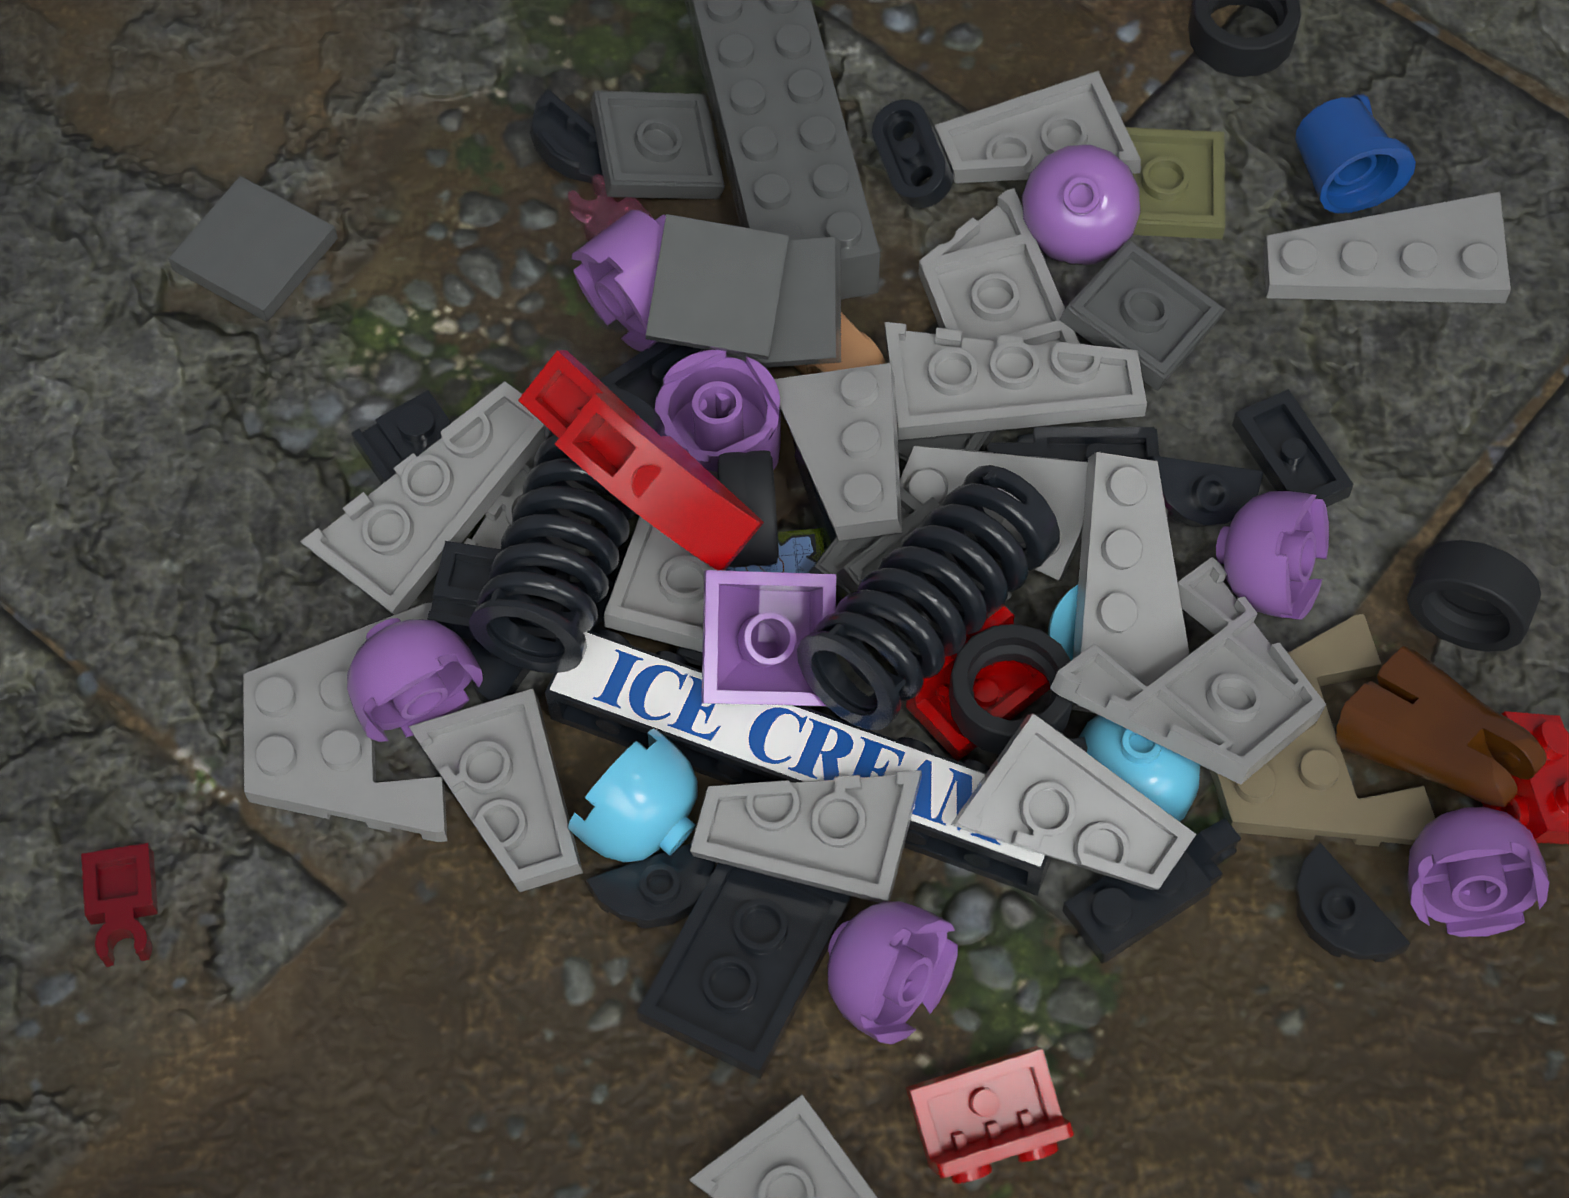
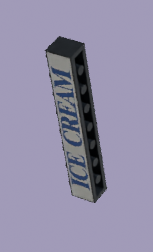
(629, 691)

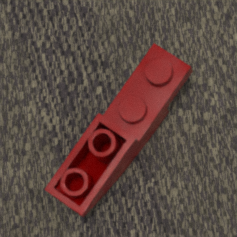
(638, 464)

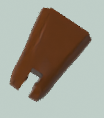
(1437, 731)

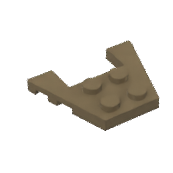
(1308, 783)

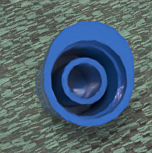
(1352, 156)

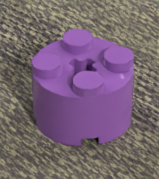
(621, 273)
(720, 407)

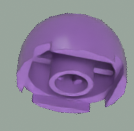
(1081, 204)
(1274, 551)
(409, 675)
(1476, 872)
(888, 966)

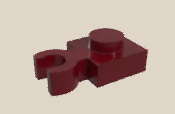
(118, 891)

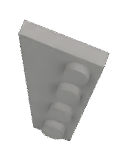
(1404, 255)
(987, 385)
(398, 532)
(1128, 571)

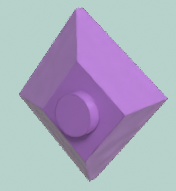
(755, 632)

